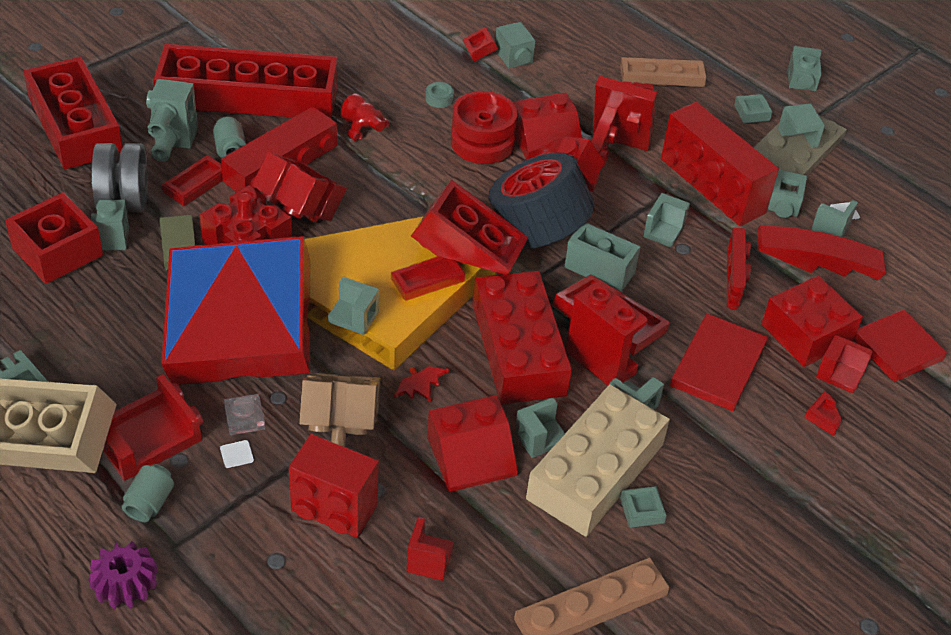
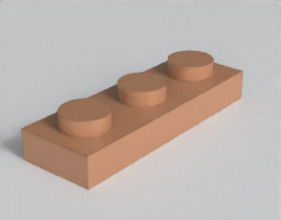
(663, 72)

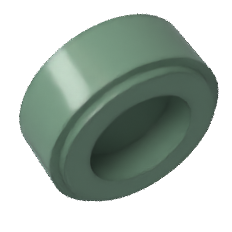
(439, 94)

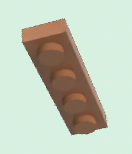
(594, 601)

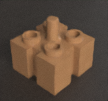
(339, 402)

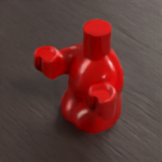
(362, 114)

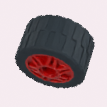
(543, 198)

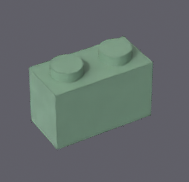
(602, 256)

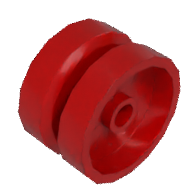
(483, 127)

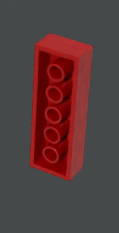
(252, 79)

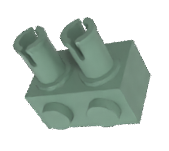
(172, 117)

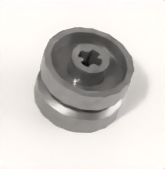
(120, 175)

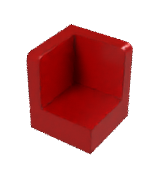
(844, 364)
(428, 554)

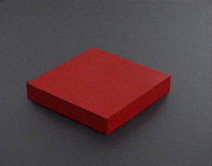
(899, 345)

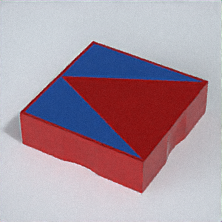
(237, 311)

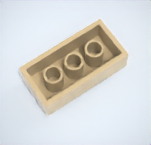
(53, 424)
(597, 460)

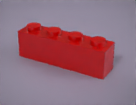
(299, 138)

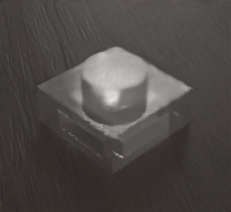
(244, 414)

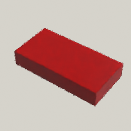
(194, 181)
(427, 277)

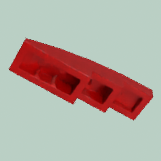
(812, 249)

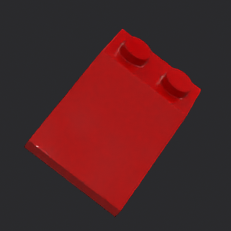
(469, 231)

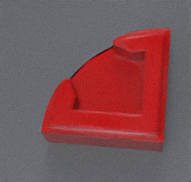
(824, 414)

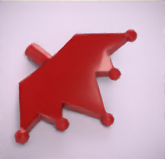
(420, 382)

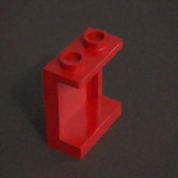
(603, 333)
(152, 429)

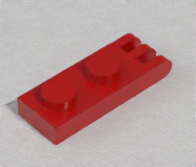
(737, 269)

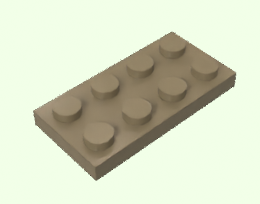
(795, 153)

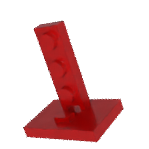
(622, 116)

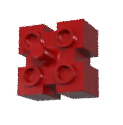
(298, 188)
(244, 220)

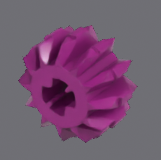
(123, 575)

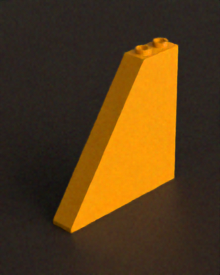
(369, 258)

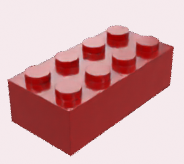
(71, 110)
(719, 163)
(521, 337)

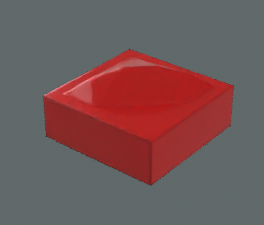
(480, 44)

